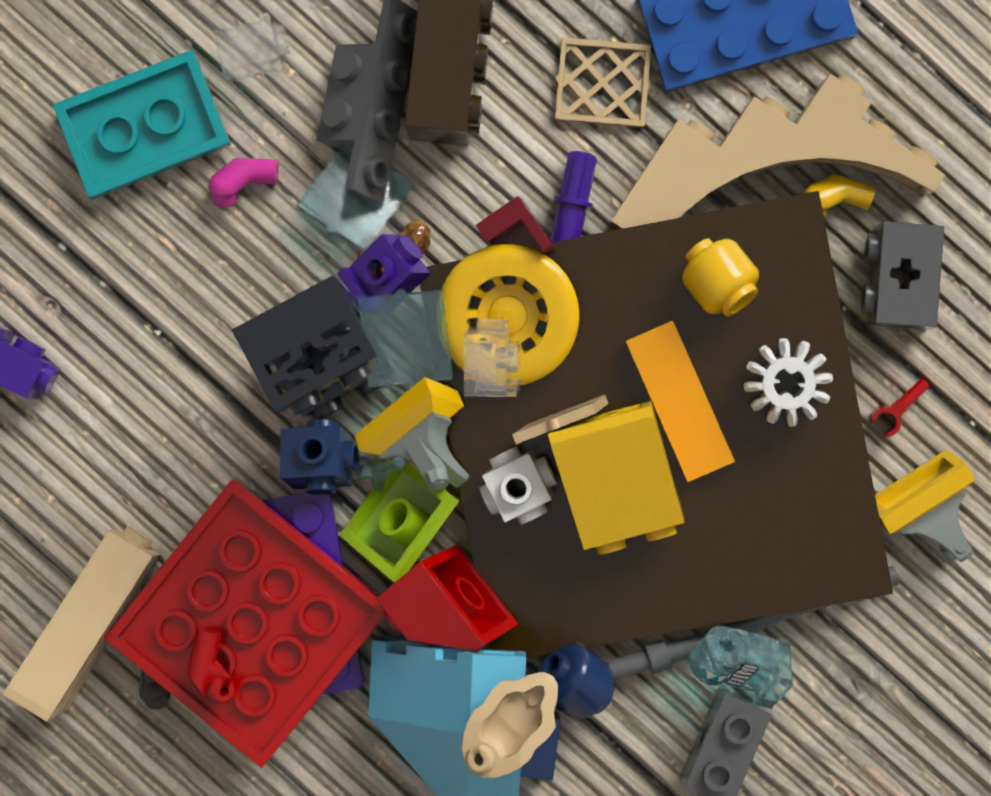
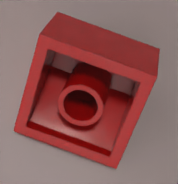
(446, 604)

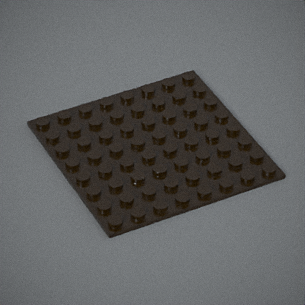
(758, 537)

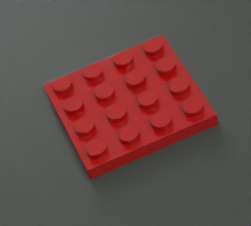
(282, 613)

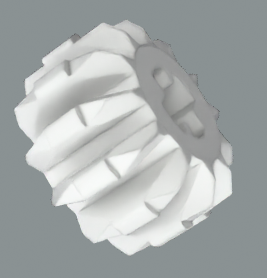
(784, 399)

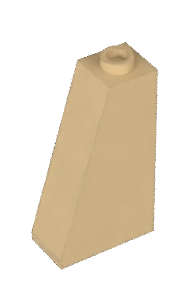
(77, 630)

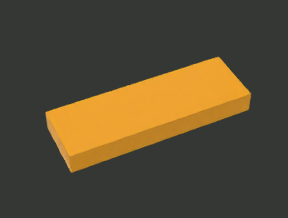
(680, 401)

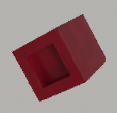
(515, 225)

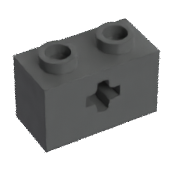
(920, 252)
(725, 745)

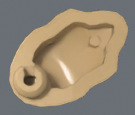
(510, 725)

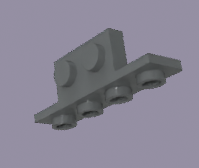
(368, 99)

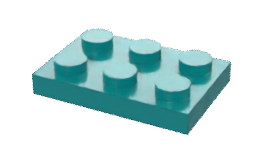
(141, 124)

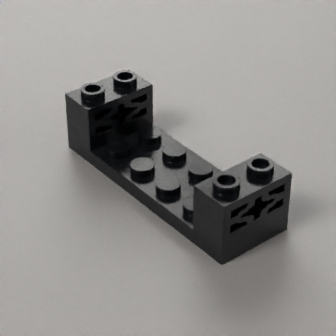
(309, 333)

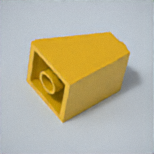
(617, 477)

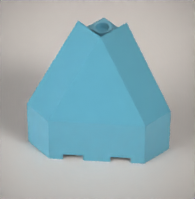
(423, 703)

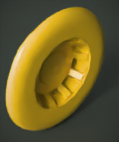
(514, 304)

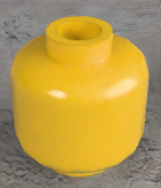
(720, 276)

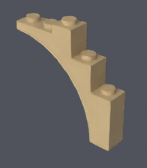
(764, 138)

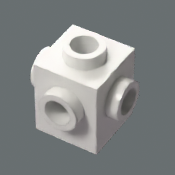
(532, 471)

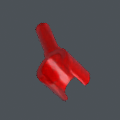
(900, 406)

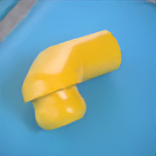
(840, 189)

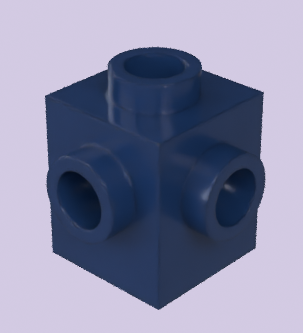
(318, 457)

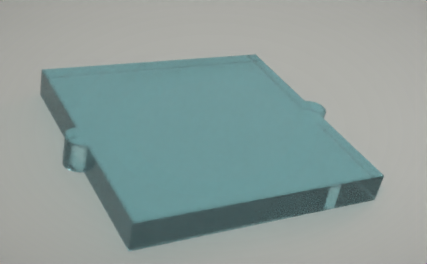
(346, 213)
(408, 336)

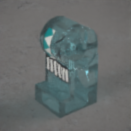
(744, 662)

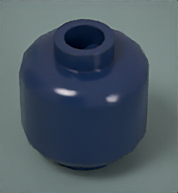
(582, 681)

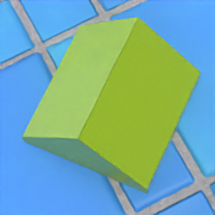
(398, 522)

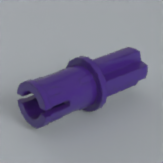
(574, 196)

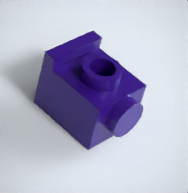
(401, 268)
(24, 368)

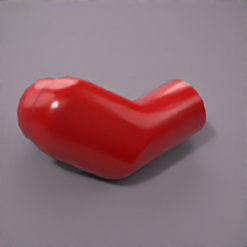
(206, 671)

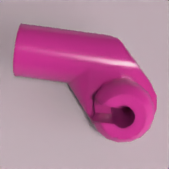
(239, 173)

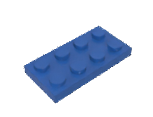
(721, 37)

